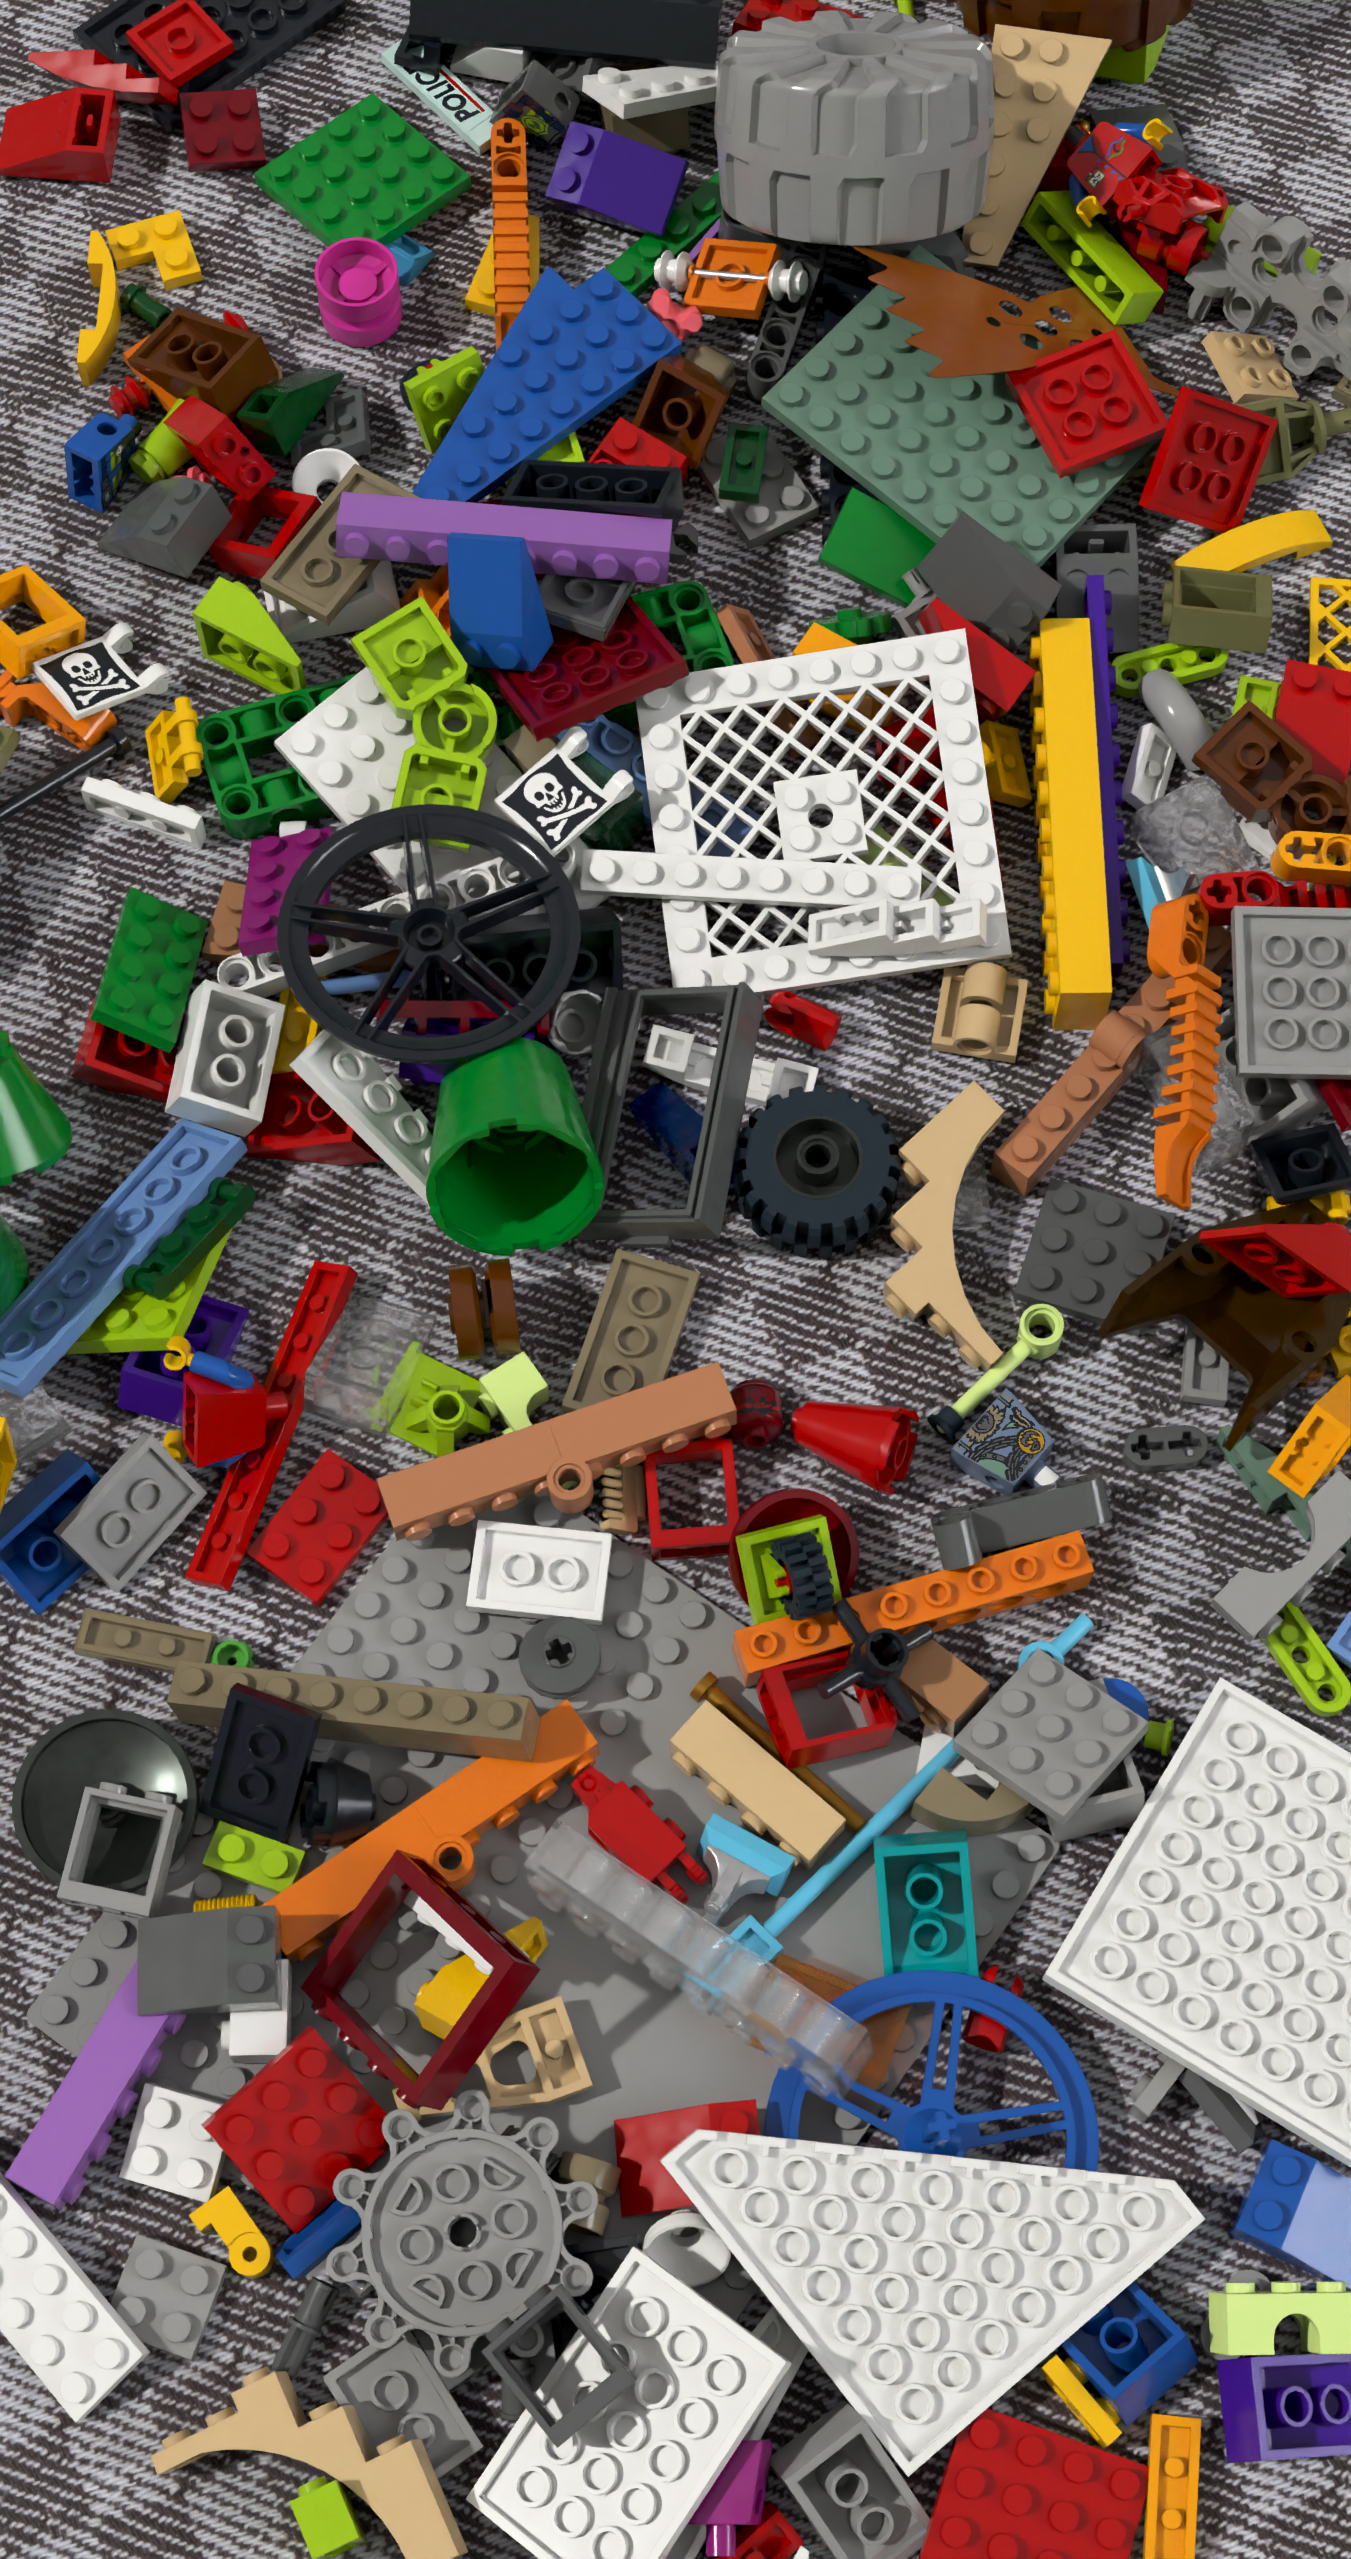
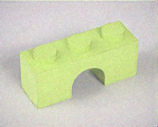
(513, 1394)
(1246, 2319)

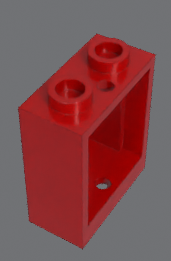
(218, 447)
(231, 549)
(693, 1541)
(785, 1726)

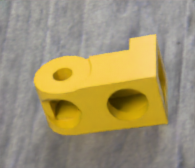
(248, 2247)

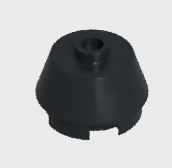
(336, 1804)

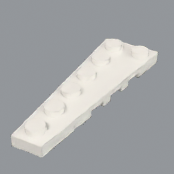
(651, 89)

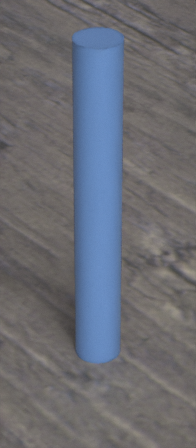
(360, 983)

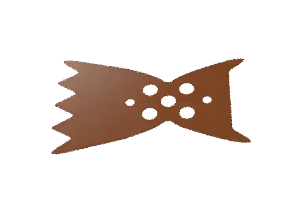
(956, 328)

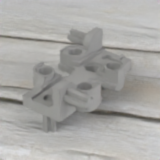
(1252, 294)

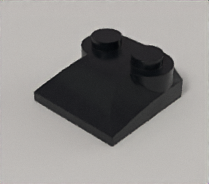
(1303, 1164)

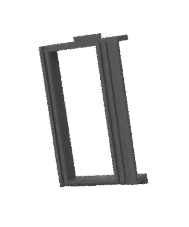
(721, 1118)

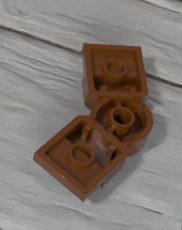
(1271, 778)

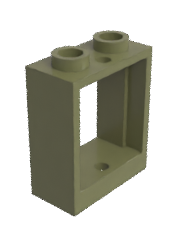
(1218, 609)

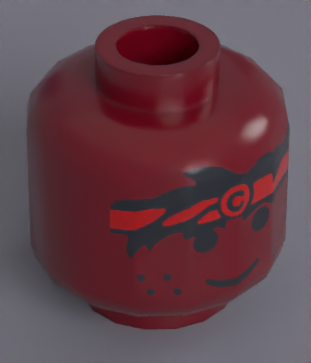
(757, 1413)

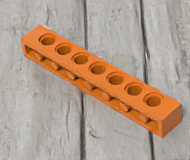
(938, 1599)

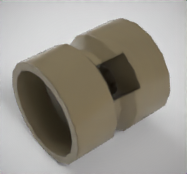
(601, 2176)

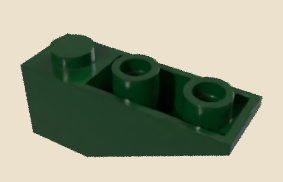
(284, 409)

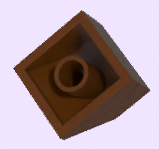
(682, 407)

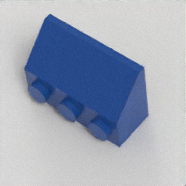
(30, 1553)

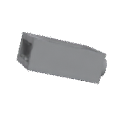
(113, 1901)

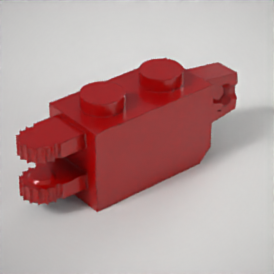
(633, 1833)

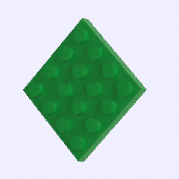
(363, 176)

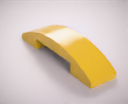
(98, 344)
(1260, 543)

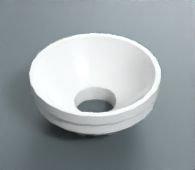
(321, 467)
(691, 2259)

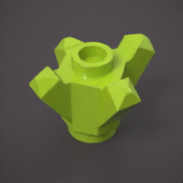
(447, 1419)

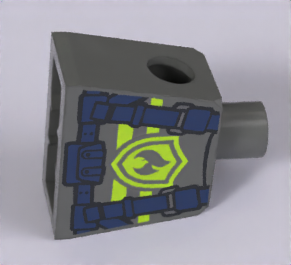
(540, 104)

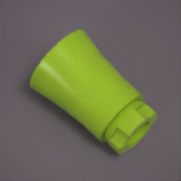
(160, 453)

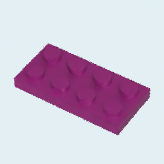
(269, 873)

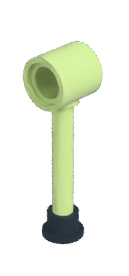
(951, 1418)

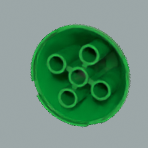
(31, 1122)

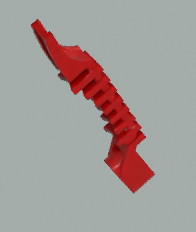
(1225, 890)

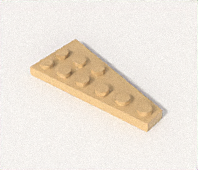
(1036, 96)

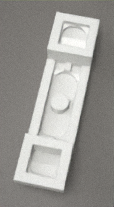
(691, 1064)

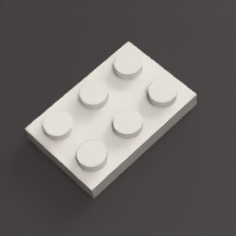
(539, 1572)

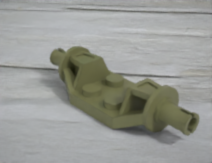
(1296, 423)

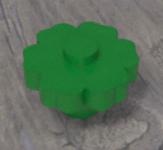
(857, 626)

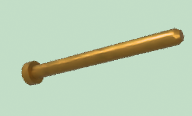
(707, 1690)

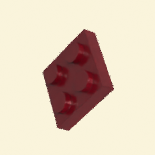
(222, 130)

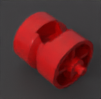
(1178, 250)

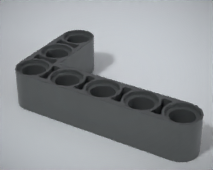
(778, 325)

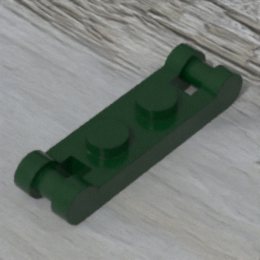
(191, 1239)

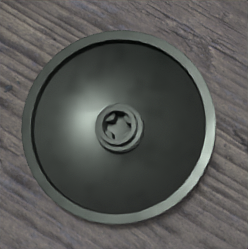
(92, 1750)

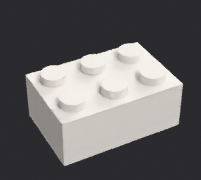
(225, 1058)

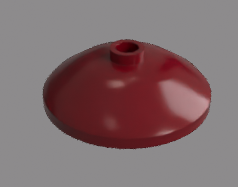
(793, 1505)

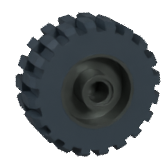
(816, 1171)

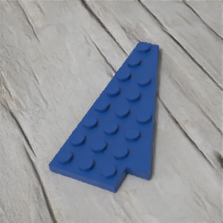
(548, 378)

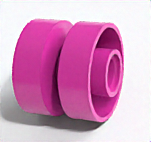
(358, 291)

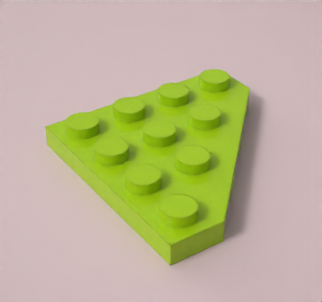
(145, 1323)

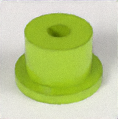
(1160, 1736)

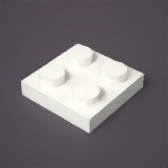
(171, 2146)

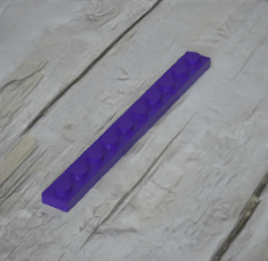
(1096, 605)

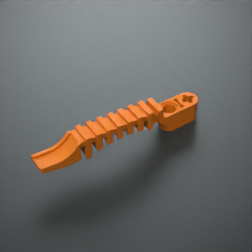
(509, 223)
(39, 702)
(1178, 950)

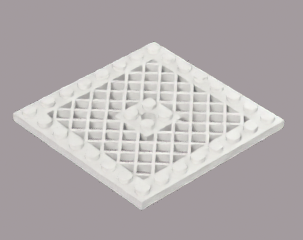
(781, 682)

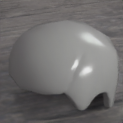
(575, 1022)

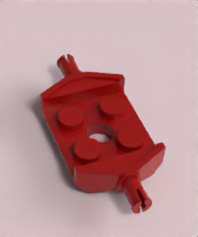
(1168, 199)

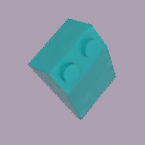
(925, 1902)

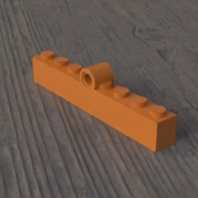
(434, 1828)

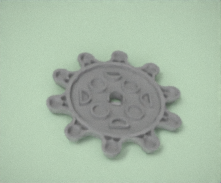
(408, 2222)

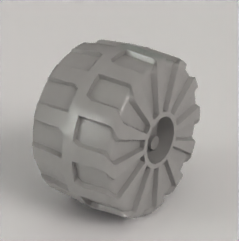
(854, 128)

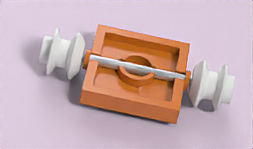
(731, 277)

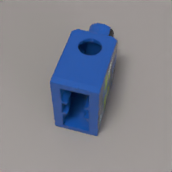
(99, 459)

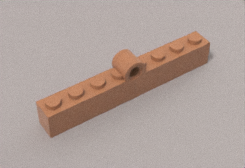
(1093, 1077)
(558, 1451)

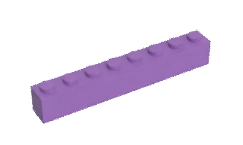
(556, 539)

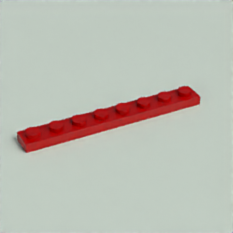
(253, 1475)

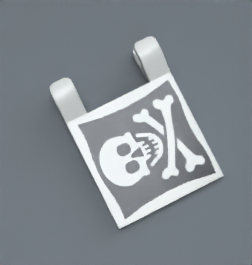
(94, 675)
(558, 799)

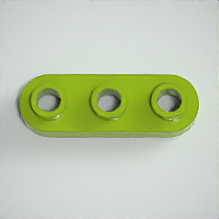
(1181, 658)
(1319, 1670)

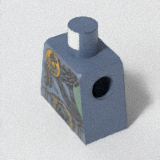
(1005, 1448)

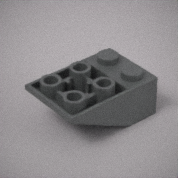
(1108, 552)

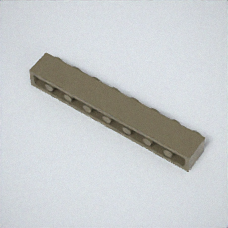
(370, 1710)

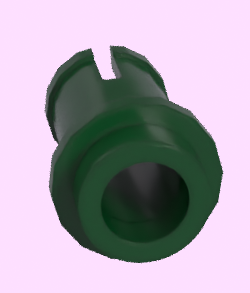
(145, 306)

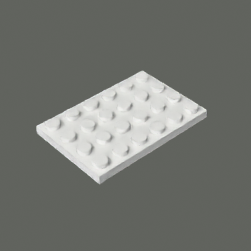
(654, 2450)

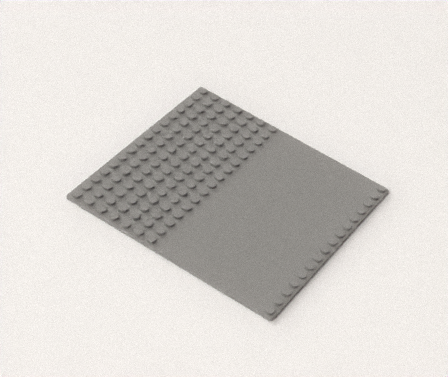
(636, 2037)

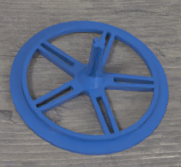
(934, 2123)

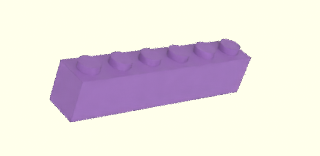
(92, 2098)

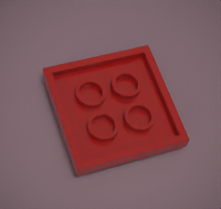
(1087, 403)
(1208, 461)
(299, 2128)

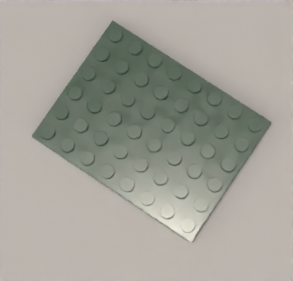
(936, 441)

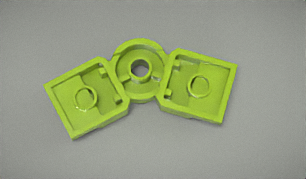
(425, 683)

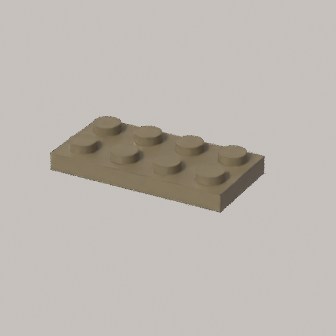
(308, 569)
(632, 1329)

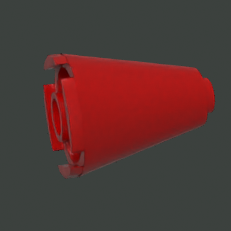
(859, 1439)

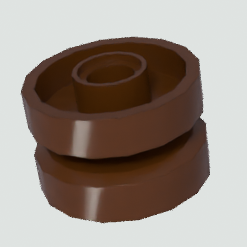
(483, 1310)

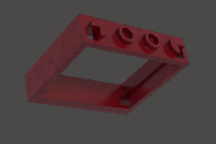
(479, 2021)

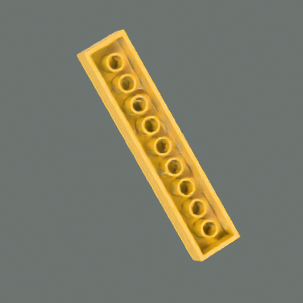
(1069, 825)

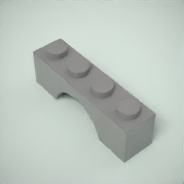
(1256, 1597)

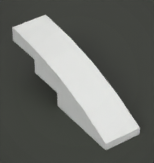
(886, 929)

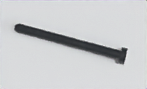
(115, 743)

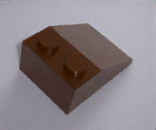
(205, 360)

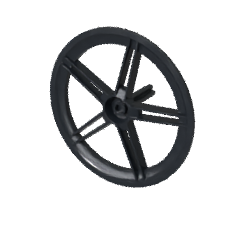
(428, 933)

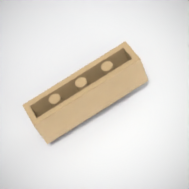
(756, 1785)

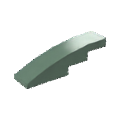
(1251, 1464)

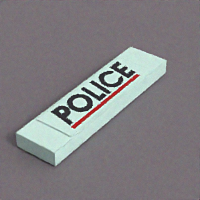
(447, 98)

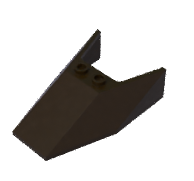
(1243, 1320)

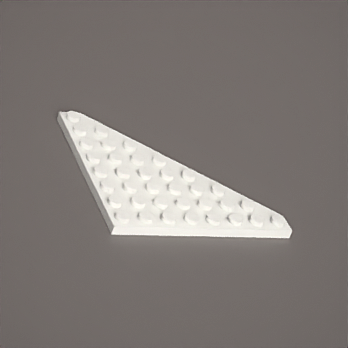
(925, 2271)

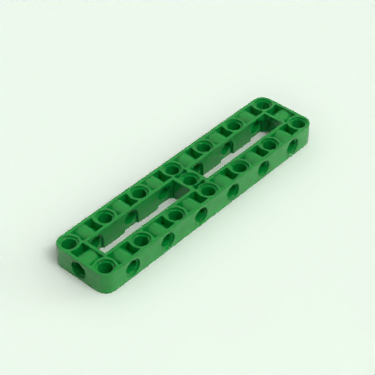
(286, 796)

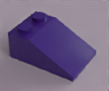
(616, 180)
(158, 1391)
(1286, 2406)

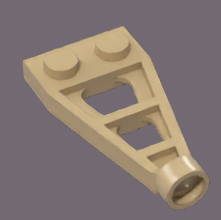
(553, 2051)

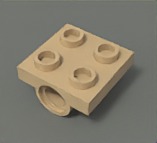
(1248, 366)
(980, 1012)

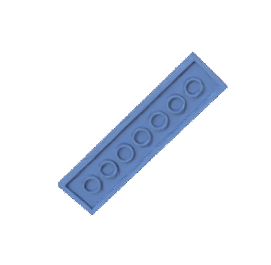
(120, 1233)

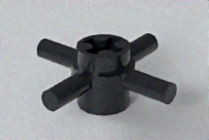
(863, 1667)

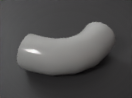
(1175, 713)

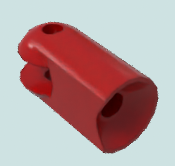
(802, 1019)
(983, 2031)

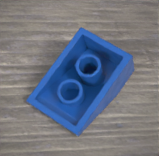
(496, 602)
(1298, 2213)
(1131, 2353)

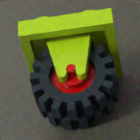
(789, 1570)

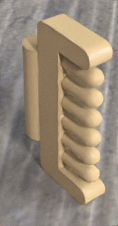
(629, 1501)

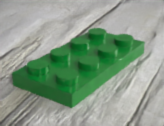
(149, 970)

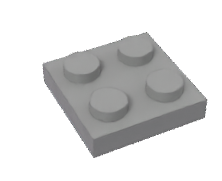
(168, 2296)

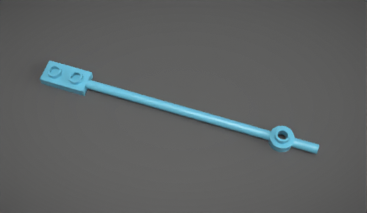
(762, 1937)

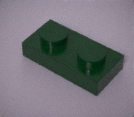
(743, 462)

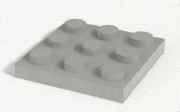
(1050, 1736)

